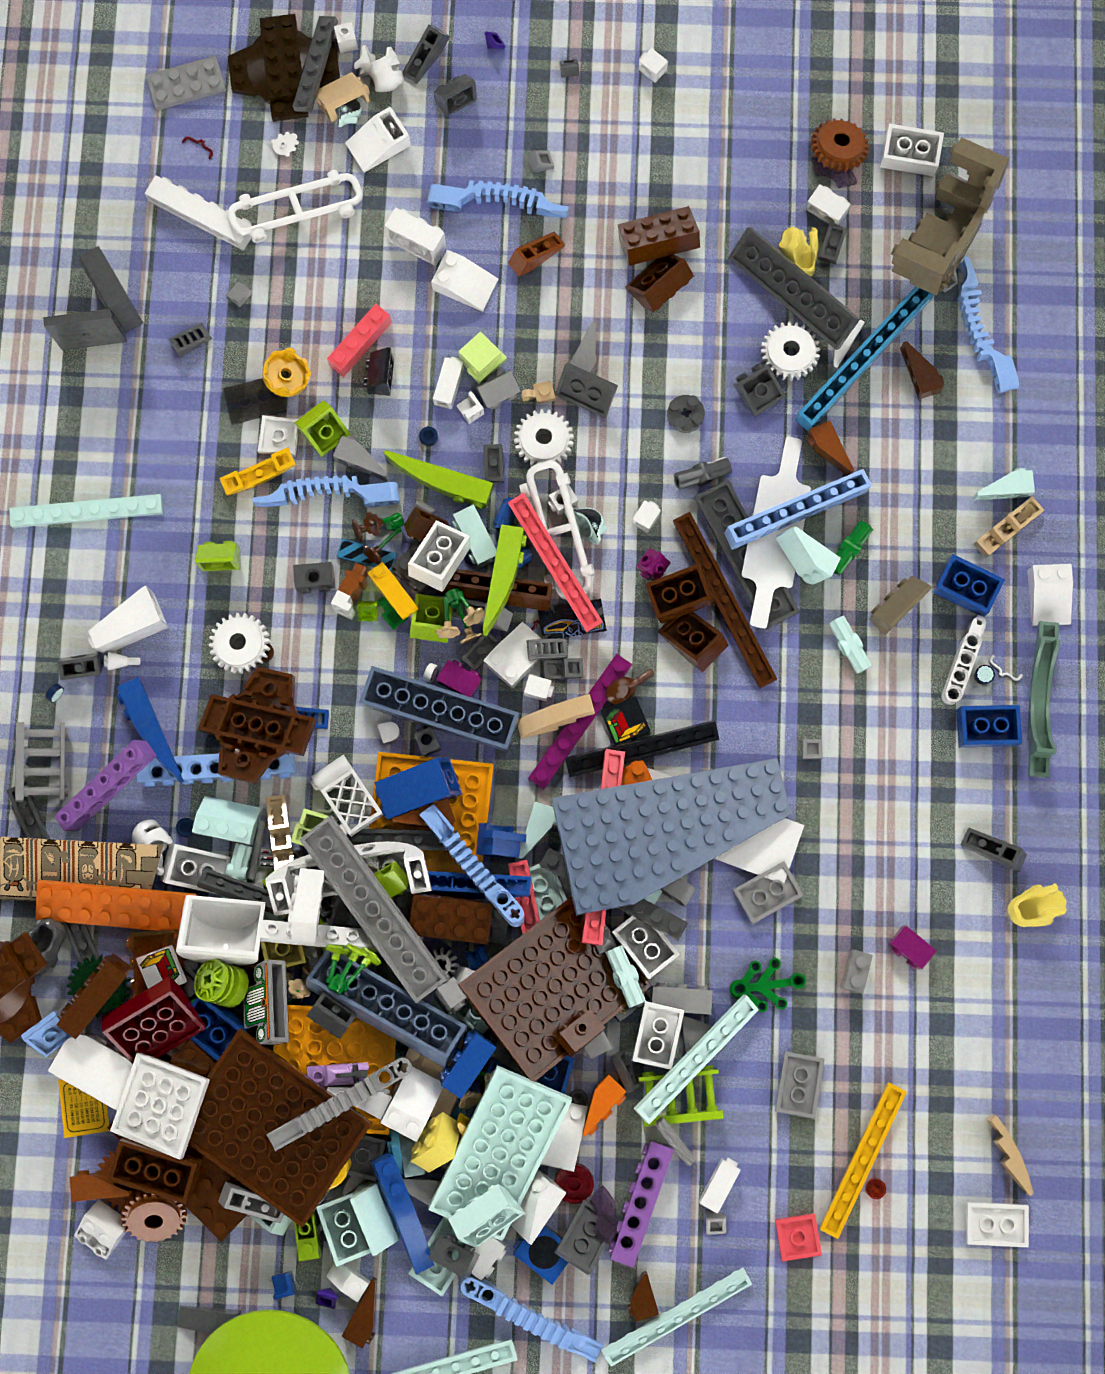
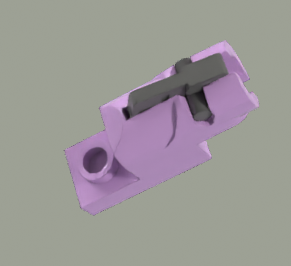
(338, 1073)

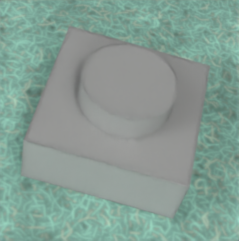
(812, 749)

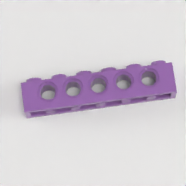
(105, 785)
(629, 1254)

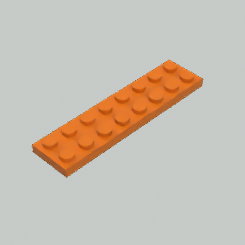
(109, 905)

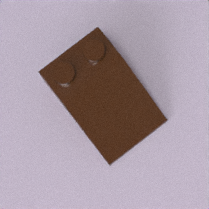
(694, 639)

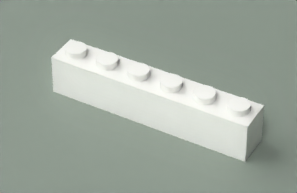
(196, 211)

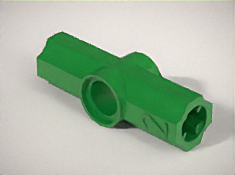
(852, 545)

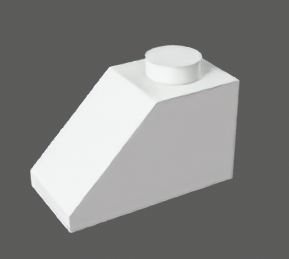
(348, 1280)

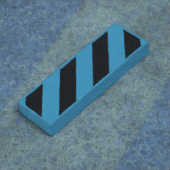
(353, 552)

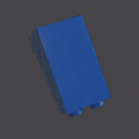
(417, 787)

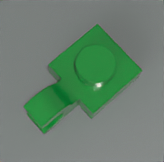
(390, 614)

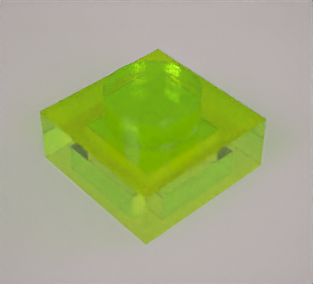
(367, 611)

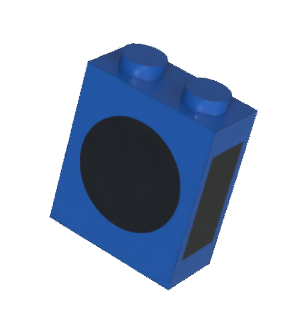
(541, 1254)

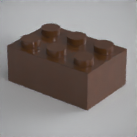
(680, 593)

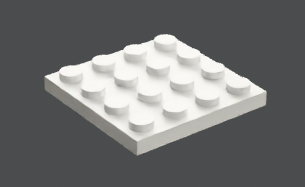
(160, 1105)

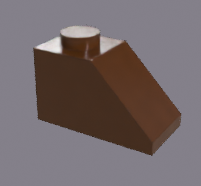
(420, 523)
(642, 1300)

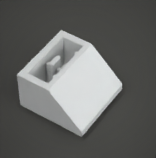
(101, 1229)

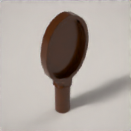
(625, 687)

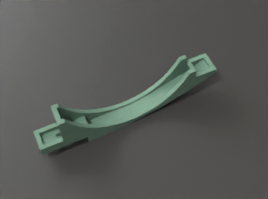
(1039, 728)

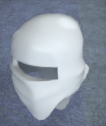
(383, 71)
(152, 833)

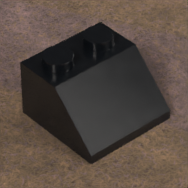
(380, 372)

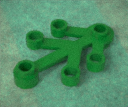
(764, 985)

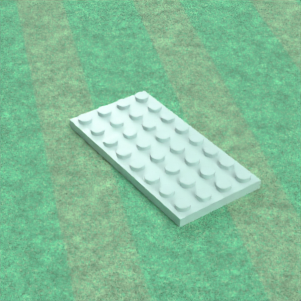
(502, 1142)

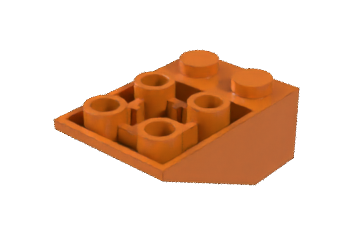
(604, 1097)

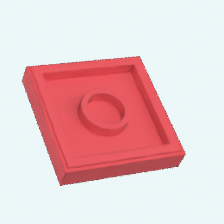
(798, 1237)

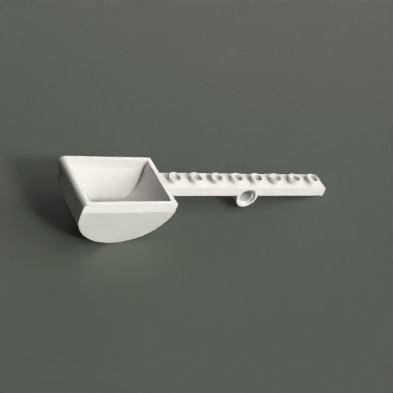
(233, 931)

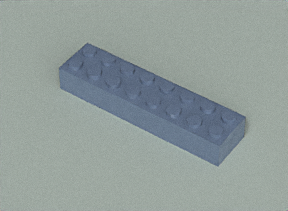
(439, 709)
(392, 1010)

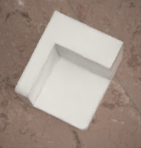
(470, 408)

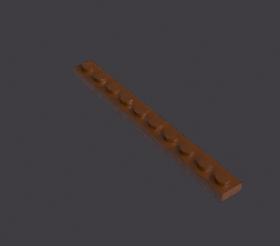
(725, 601)

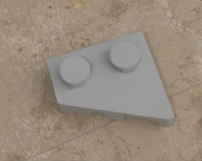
(693, 1032)

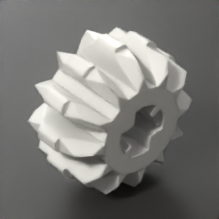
(449, 965)

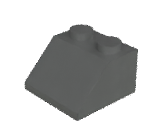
(455, 94)

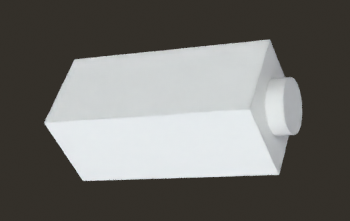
(448, 382)
(719, 1184)

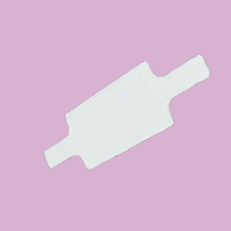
(764, 557)

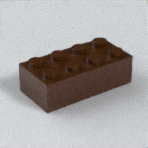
(659, 235)
(450, 918)
(97, 991)
(155, 1171)

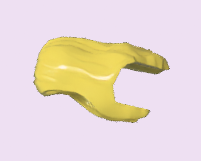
(798, 251)
(1037, 906)

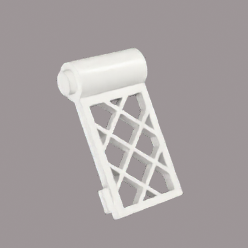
(330, 778)

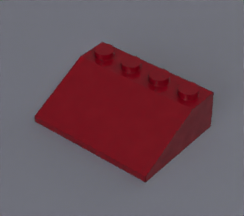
(153, 1021)

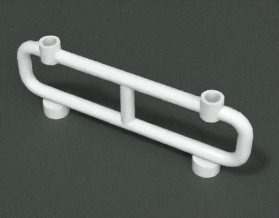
(258, 231)
(563, 479)

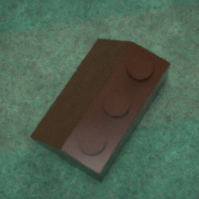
(660, 281)

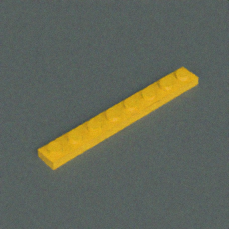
(862, 1160)

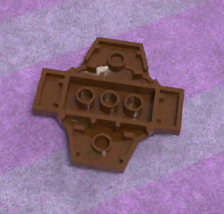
(257, 725)
(18, 966)

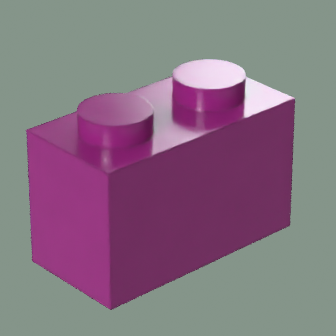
(459, 679)
(911, 947)

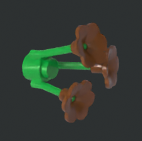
(372, 525)

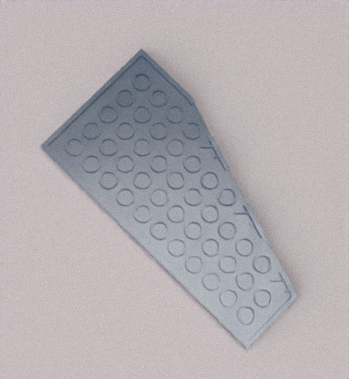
(653, 832)

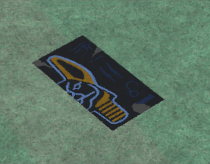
(563, 622)

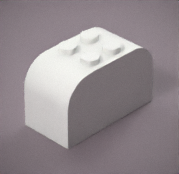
(94, 1067)

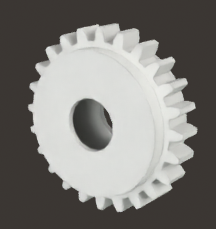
(790, 337)
(543, 424)
(226, 636)

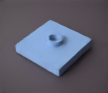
(46, 1035)

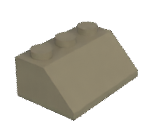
(899, 603)

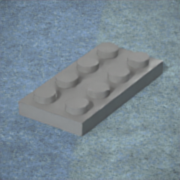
(186, 83)

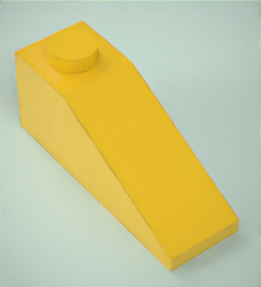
(392, 590)

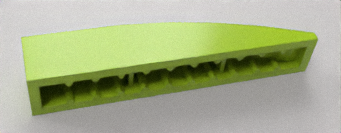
(444, 481)
(504, 572)

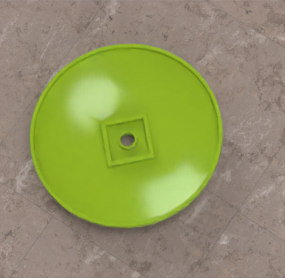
(269, 1345)

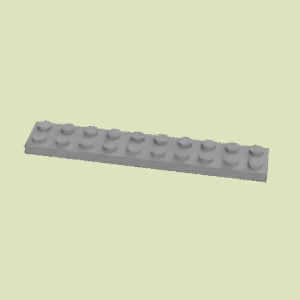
(373, 909)

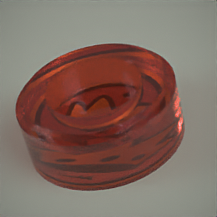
(875, 1188)

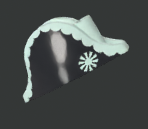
(349, 113)
(589, 524)

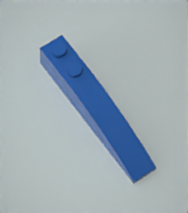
(146, 723)
(460, 885)
(402, 1211)

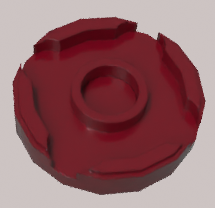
(576, 1184)

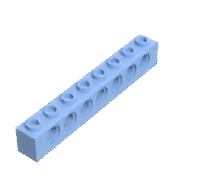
(797, 509)
(207, 761)

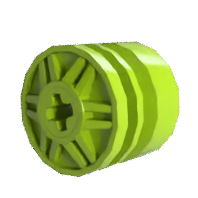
(221, 983)

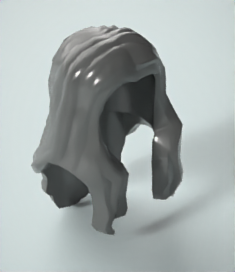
(48, 937)

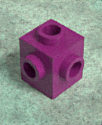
(653, 564)

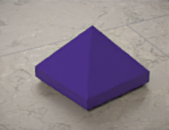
(493, 41)
(326, 1298)

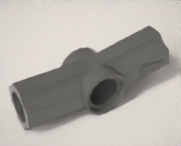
(702, 473)

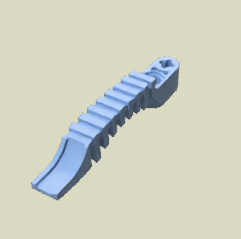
(454, 198)
(1001, 366)
(372, 494)
(481, 877)
(519, 1314)

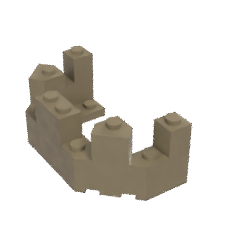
(940, 244)

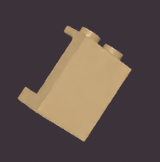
(341, 92)

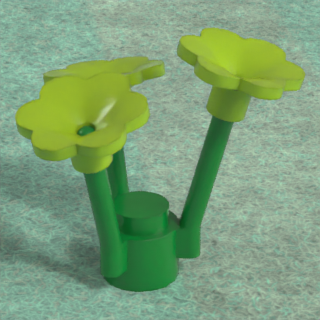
(338, 983)

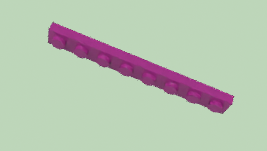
(574, 731)

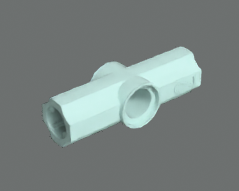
(850, 644)
(239, 863)
(625, 976)

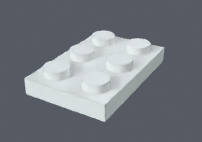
(997, 1224)

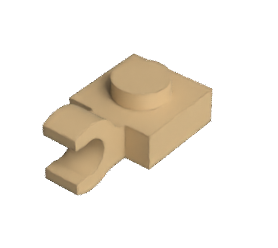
(542, 392)

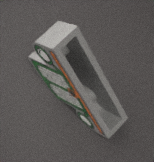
(267, 1003)

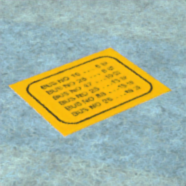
(81, 1112)

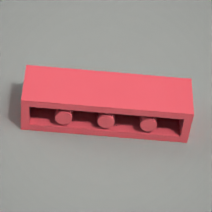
(359, 340)

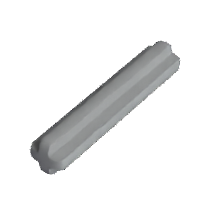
(675, 1141)

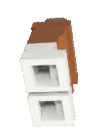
(350, 591)

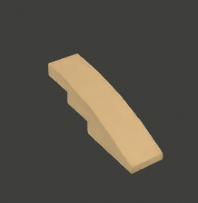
(1009, 527)
(554, 716)
(279, 830)
(1012, 1161)

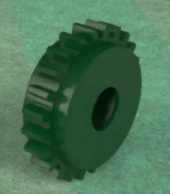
(84, 971)

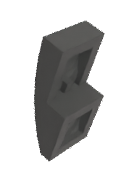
(562, 669)

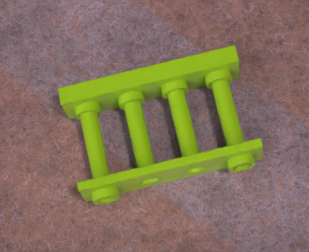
(692, 1113)

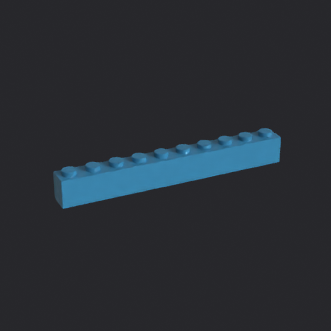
(863, 358)

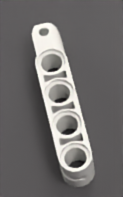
(974, 631)

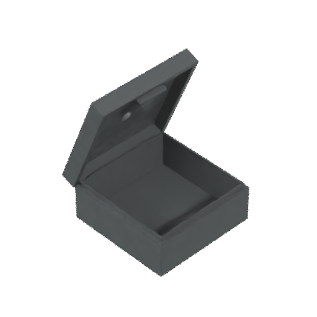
(97, 326)

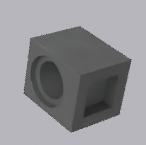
(433, 747)

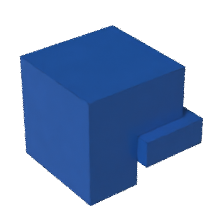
(498, 841)

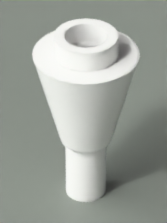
(116, 661)

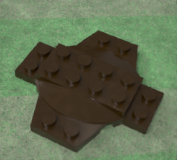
(276, 64)

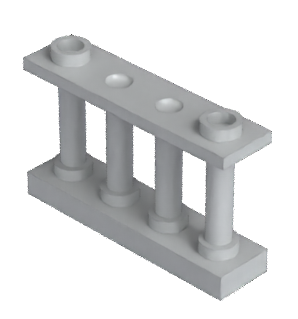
(23, 771)

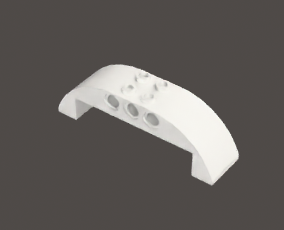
(376, 855)

